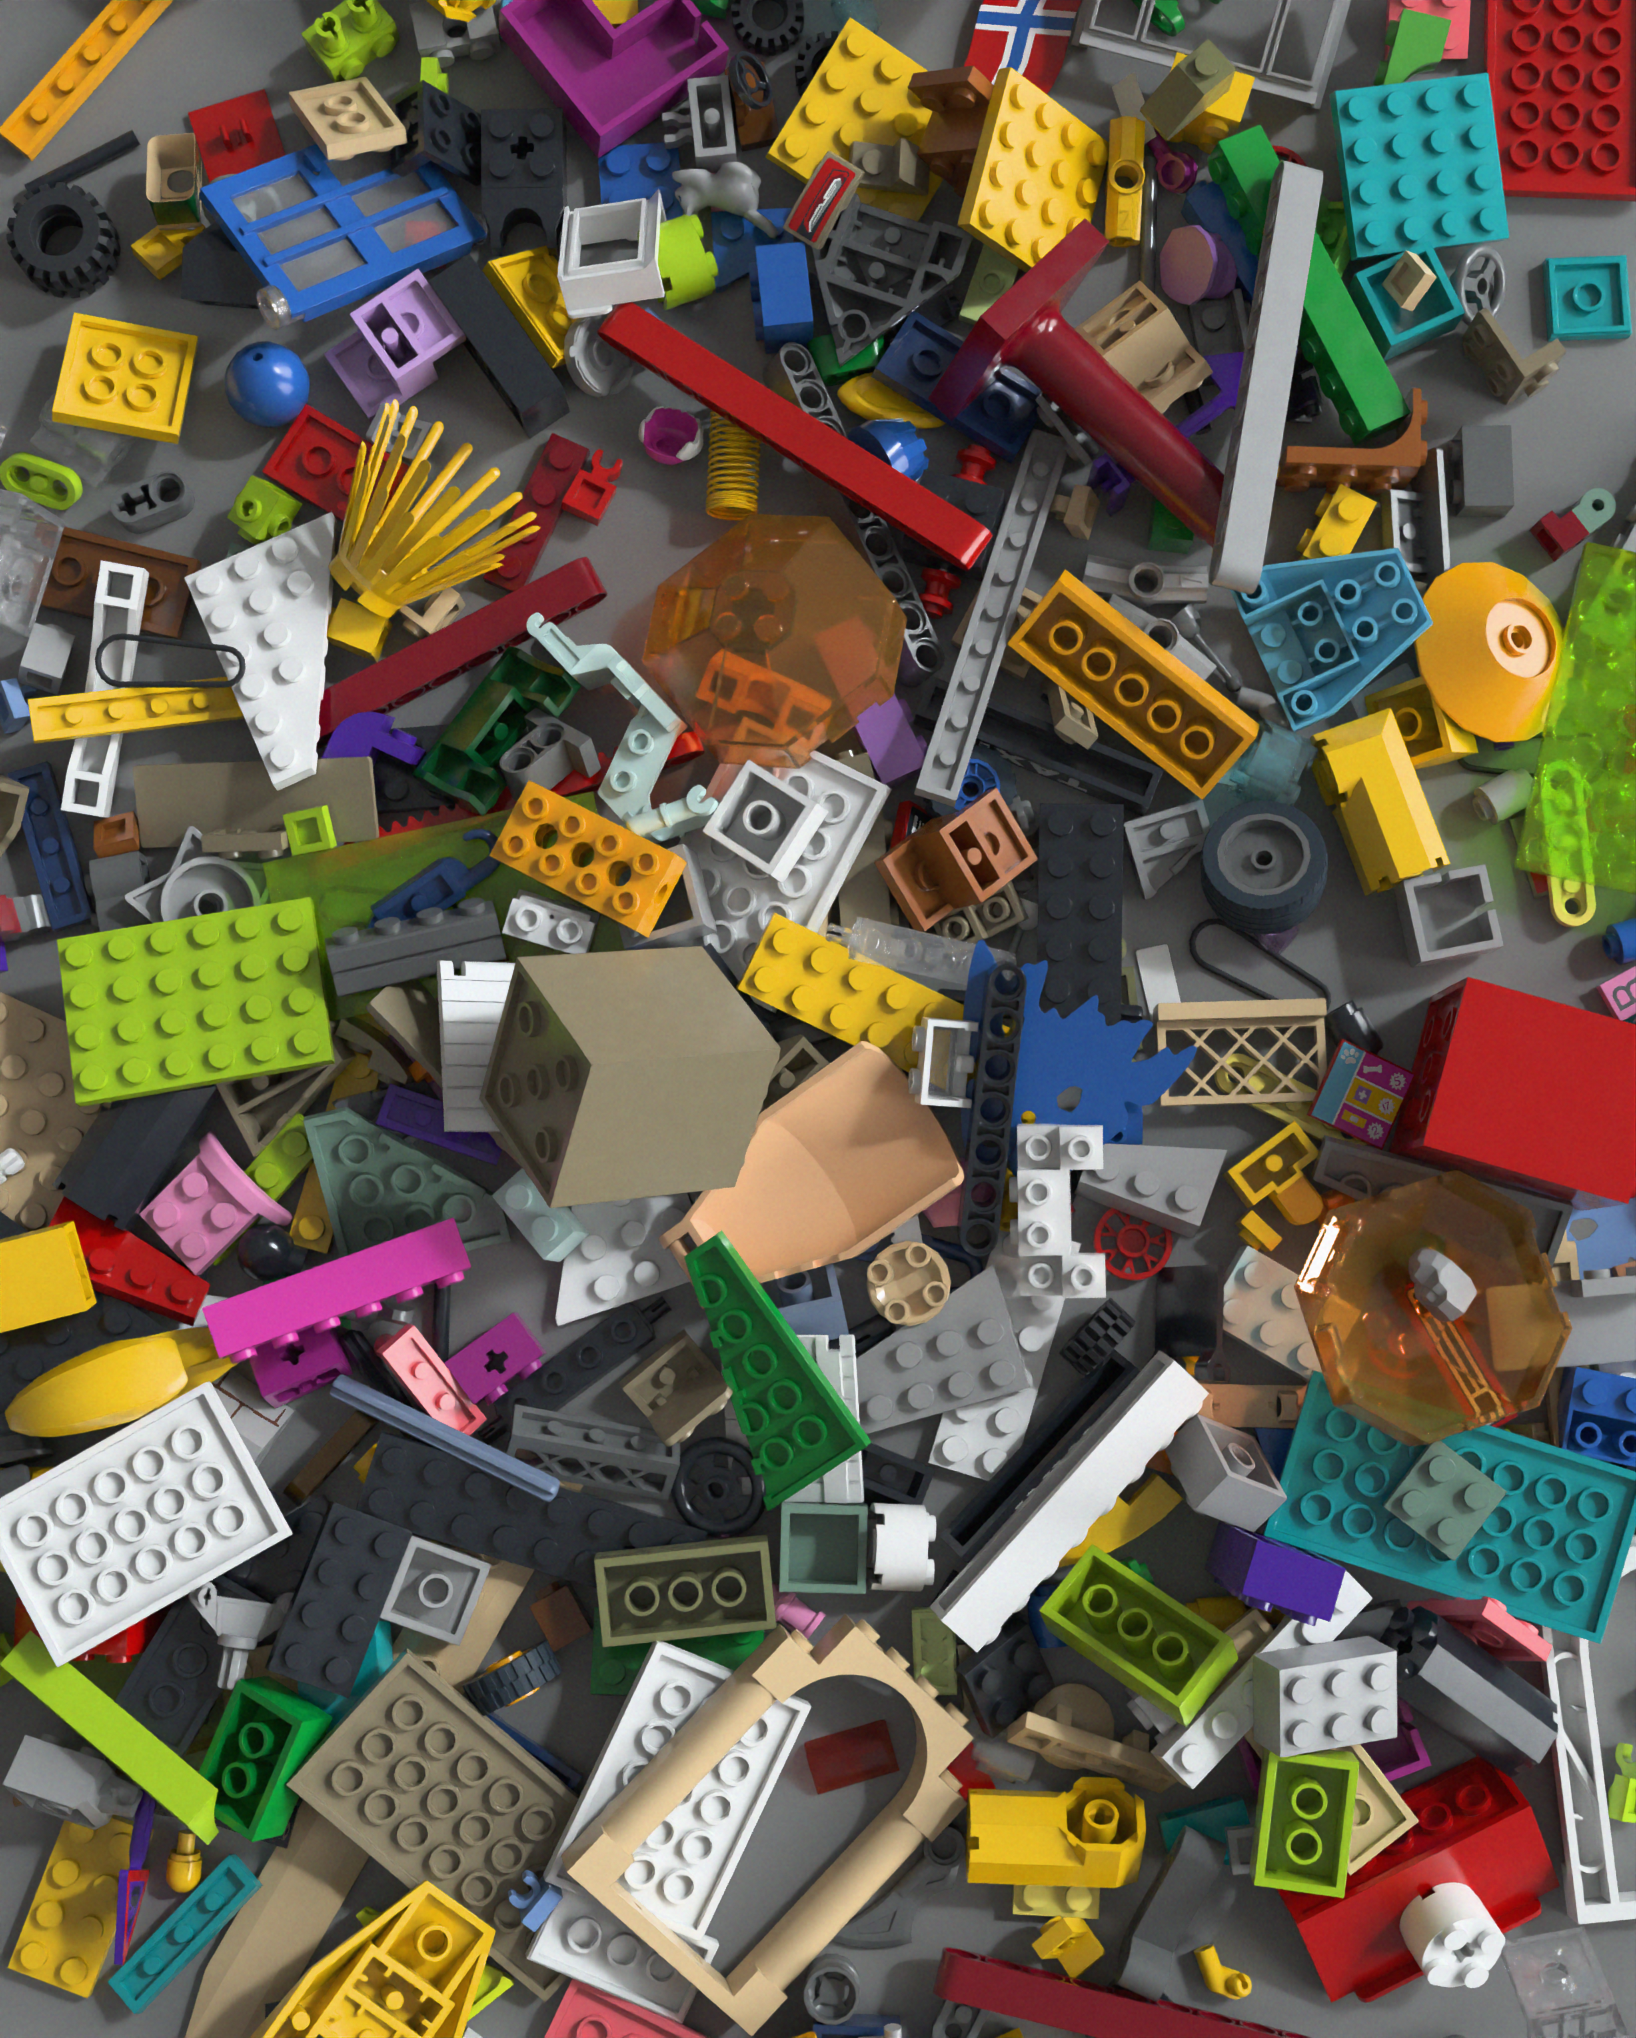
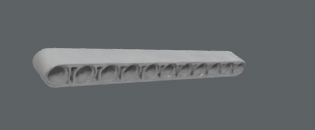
(1265, 378)

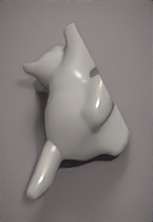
(730, 189)

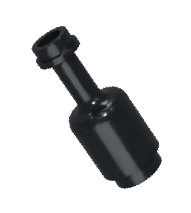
(1354, 1026)

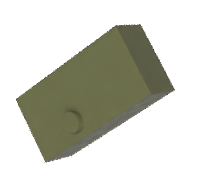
(685, 1590)

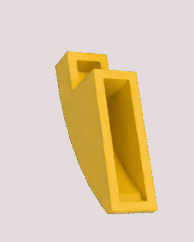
(1127, 1519)

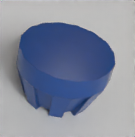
(894, 444)

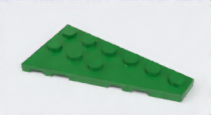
(779, 1392)

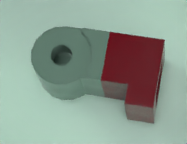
(1585, 518)

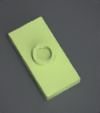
(989, 282)
(934, 1650)

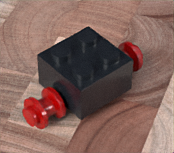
(976, 499)

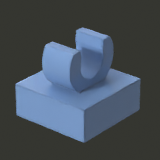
(13, 708)
(538, 1902)

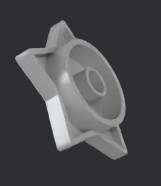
(197, 879)

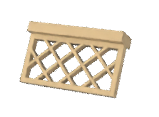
(1242, 1016)

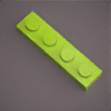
(278, 1167)

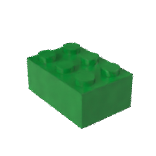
(257, 1751)

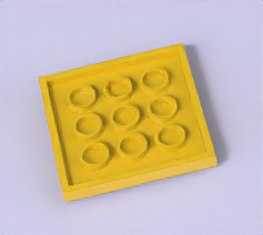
(860, 98)
(1031, 173)

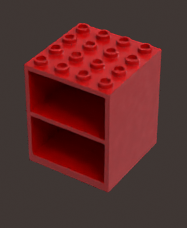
(1524, 1094)

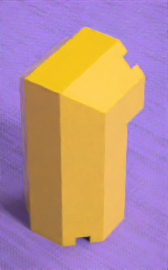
(1377, 801)
(1056, 1837)

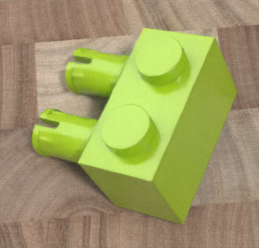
(351, 38)

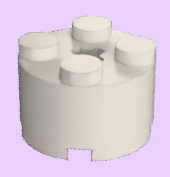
(900, 1547)
(1452, 1936)

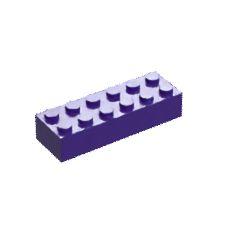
(1274, 1574)

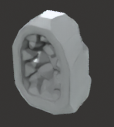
(1440, 1284)

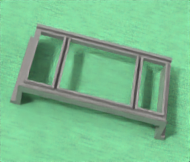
(1265, 81)

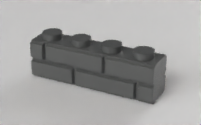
(410, 948)

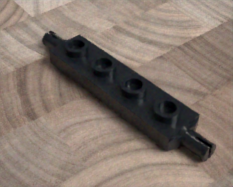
(579, 1365)

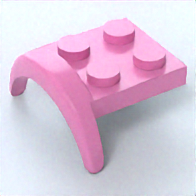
(209, 1207)

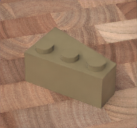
(271, 1101)

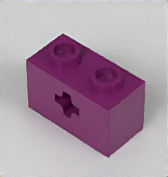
(508, 1337)
(284, 1380)

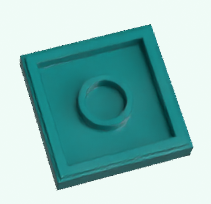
(1587, 298)

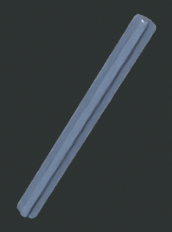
(445, 1438)

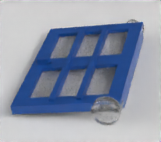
(338, 228)

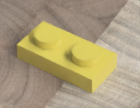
(1056, 1901)

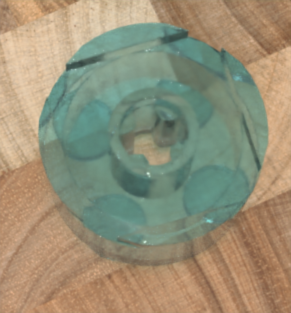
(1272, 765)

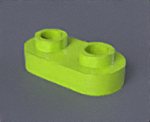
(43, 483)

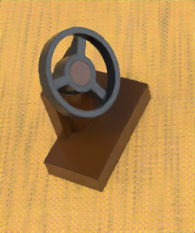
(751, 102)

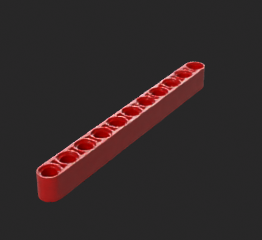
(795, 434)

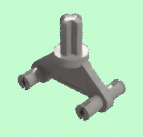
(239, 1626)

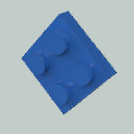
(638, 172)

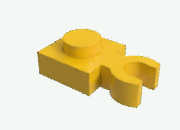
(163, 249)

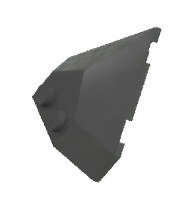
(881, 270)

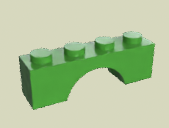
(1415, 46)

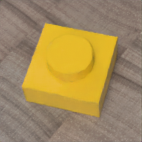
(1256, 1232)

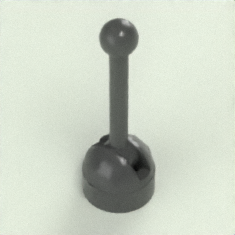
(1189, 625)

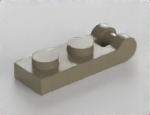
(1070, 718)

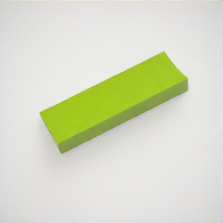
(115, 1735)

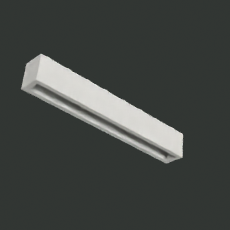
(1069, 1501)

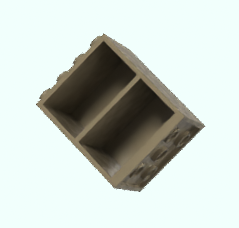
(627, 1074)

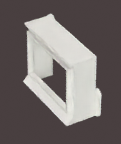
(597, 287)

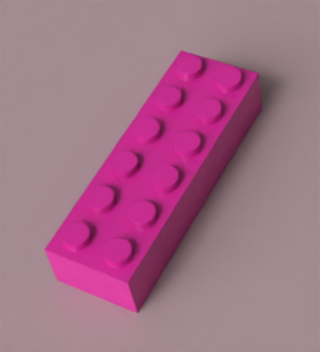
(336, 1289)

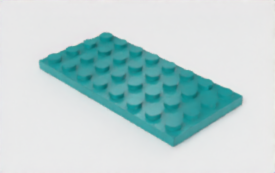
(1543, 1552)

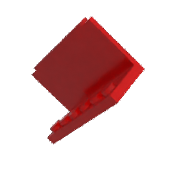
(1468, 1832)

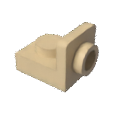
(439, 612)

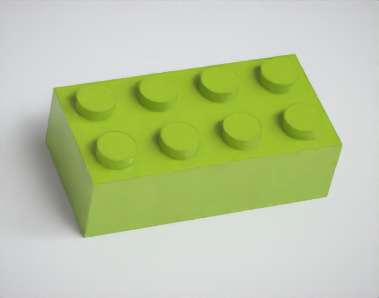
(1139, 1635)

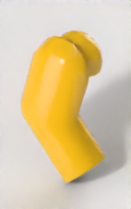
(1220, 1978)

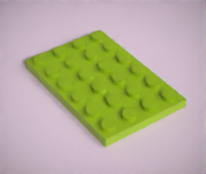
(195, 1002)

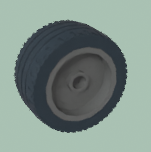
(1263, 867)

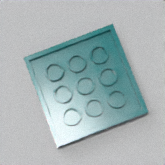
(1419, 165)

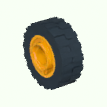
(513, 1678)

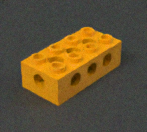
(580, 831)

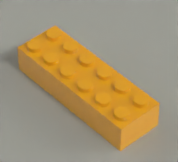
(1134, 685)

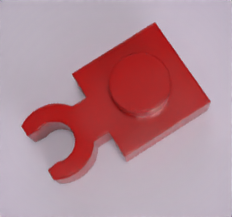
(592, 493)

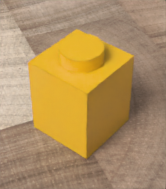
(358, 629)

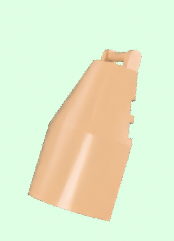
(828, 1171)

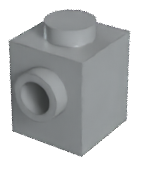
(46, 657)

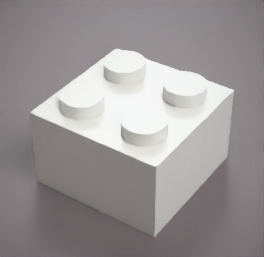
(765, 821)

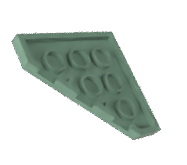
(388, 1188)

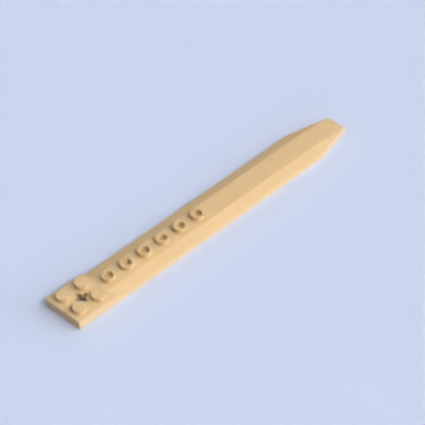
(313, 1876)

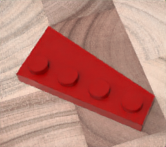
(133, 1269)

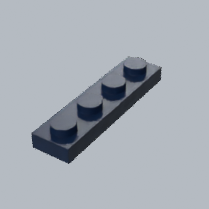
(53, 849)

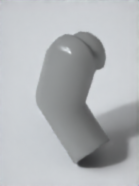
(1262, 702)

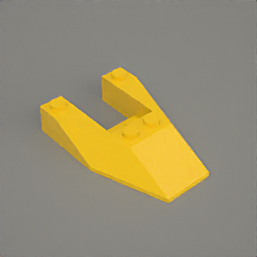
(394, 1978)

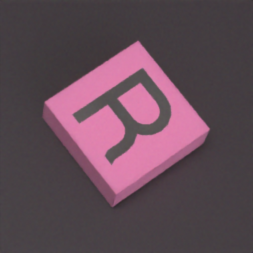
(1620, 994)

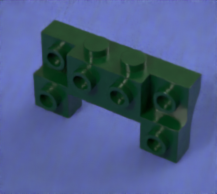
(488, 726)

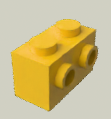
(1339, 524)

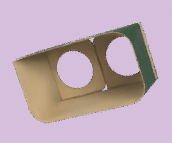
(164, 157)

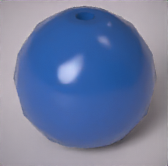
(267, 384)

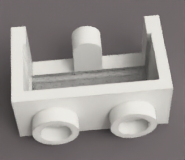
(942, 1062)

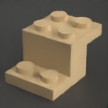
(1146, 346)

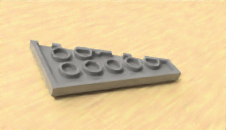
(945, 1363)

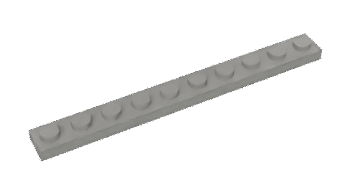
(992, 619)

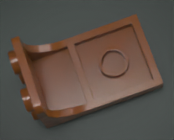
(1358, 467)

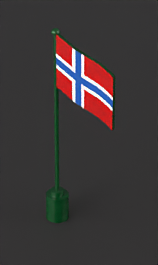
(1022, 36)

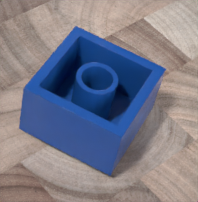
(781, 295)

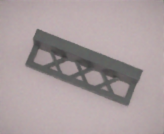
(594, 1446)

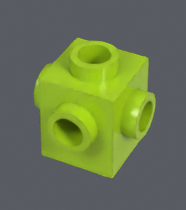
(263, 510)

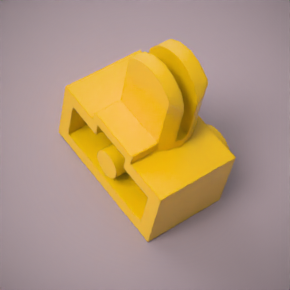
(1277, 1173)

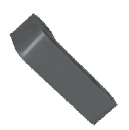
(1167, 1912)

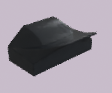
(893, 1477)

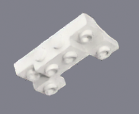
(1044, 1210)

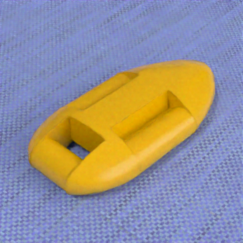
(876, 401)

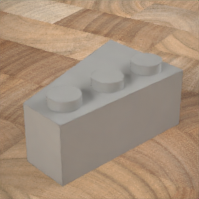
(1155, 1183)

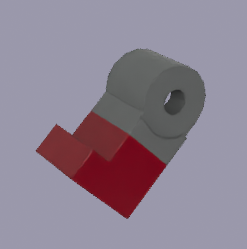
(23, 917)

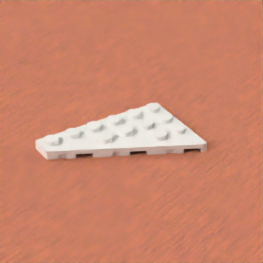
(275, 612)
(621, 1255)

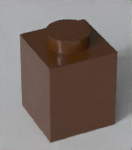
(560, 1614)

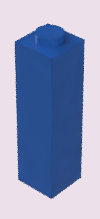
(1207, 207)

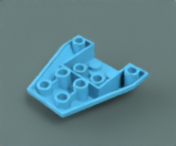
(1331, 627)

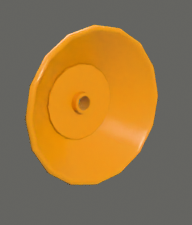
(1490, 650)

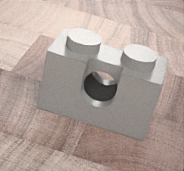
(433, 32)

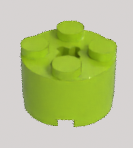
(682, 262)

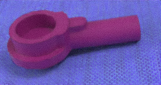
(1175, 169)

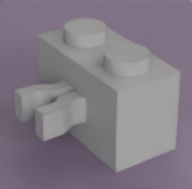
(707, 125)

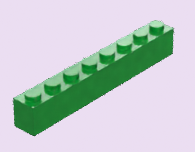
(1330, 325)

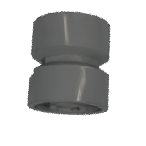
(831, 1989)

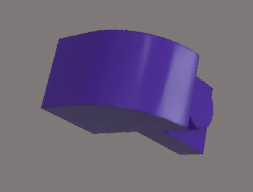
(369, 734)

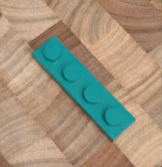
(185, 1933)

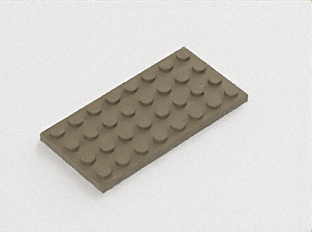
(442, 1801)

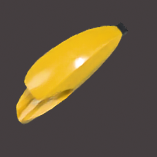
(115, 1384)

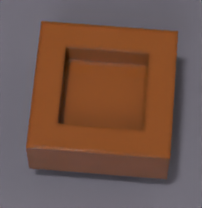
(116, 835)

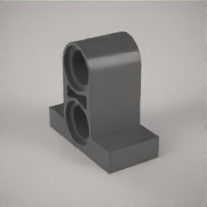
(547, 754)

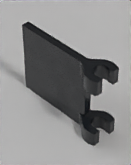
(1192, 1318)

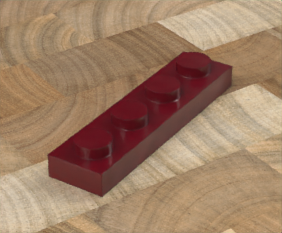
(544, 497)

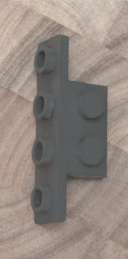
(1419, 522)

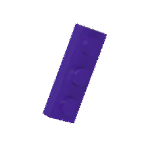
(424, 1120)

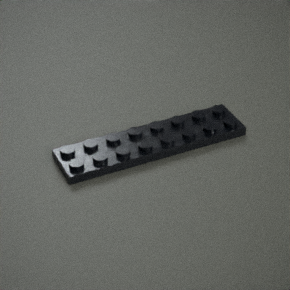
(478, 1512)

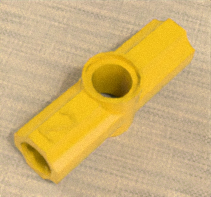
(1124, 159)

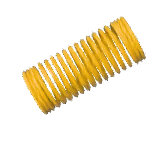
(719, 502)

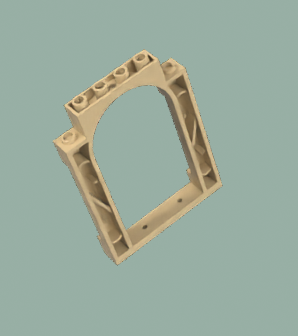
(770, 1674)

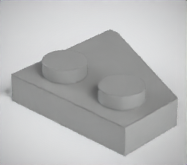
(1165, 843)

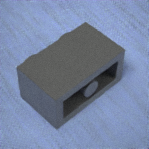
(1481, 471)

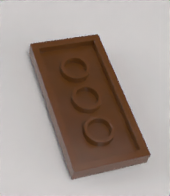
(76, 572)

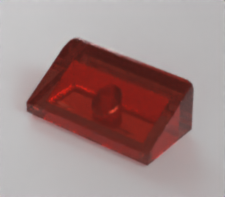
(851, 1756)

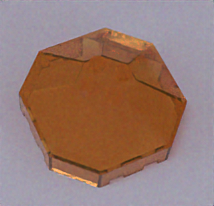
(775, 640)
(1388, 1353)

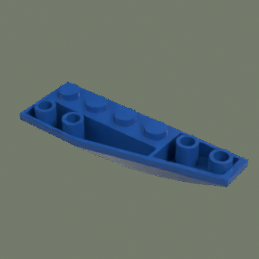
(1598, 1415)

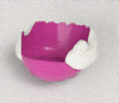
(671, 435)

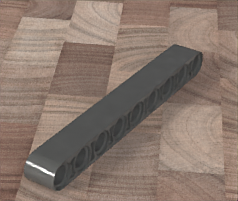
(797, 380)

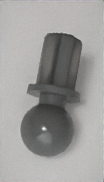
(1026, 819)

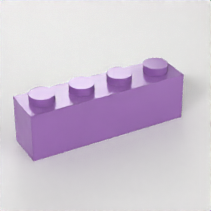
(890, 742)

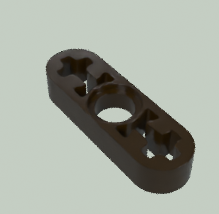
(329, 1457)

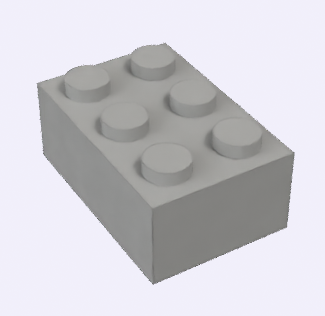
(1324, 1696)

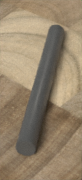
(1148, 226)

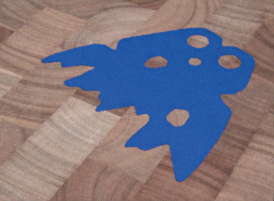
(1064, 1055)

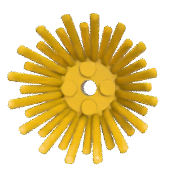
(392, 558)

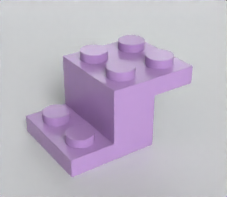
(395, 344)

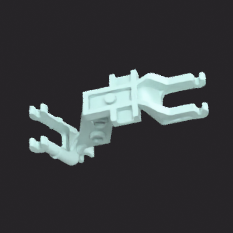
(644, 745)

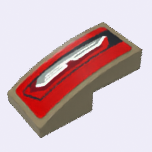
(823, 200)

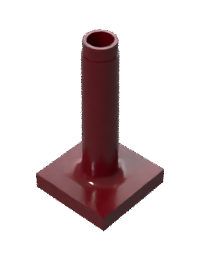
(1030, 334)

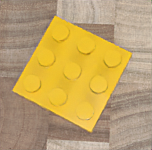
(125, 378)

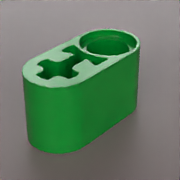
(826, 360)

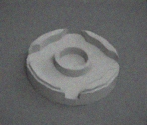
(593, 362)

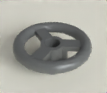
(1474, 285)

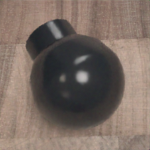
(269, 1253)

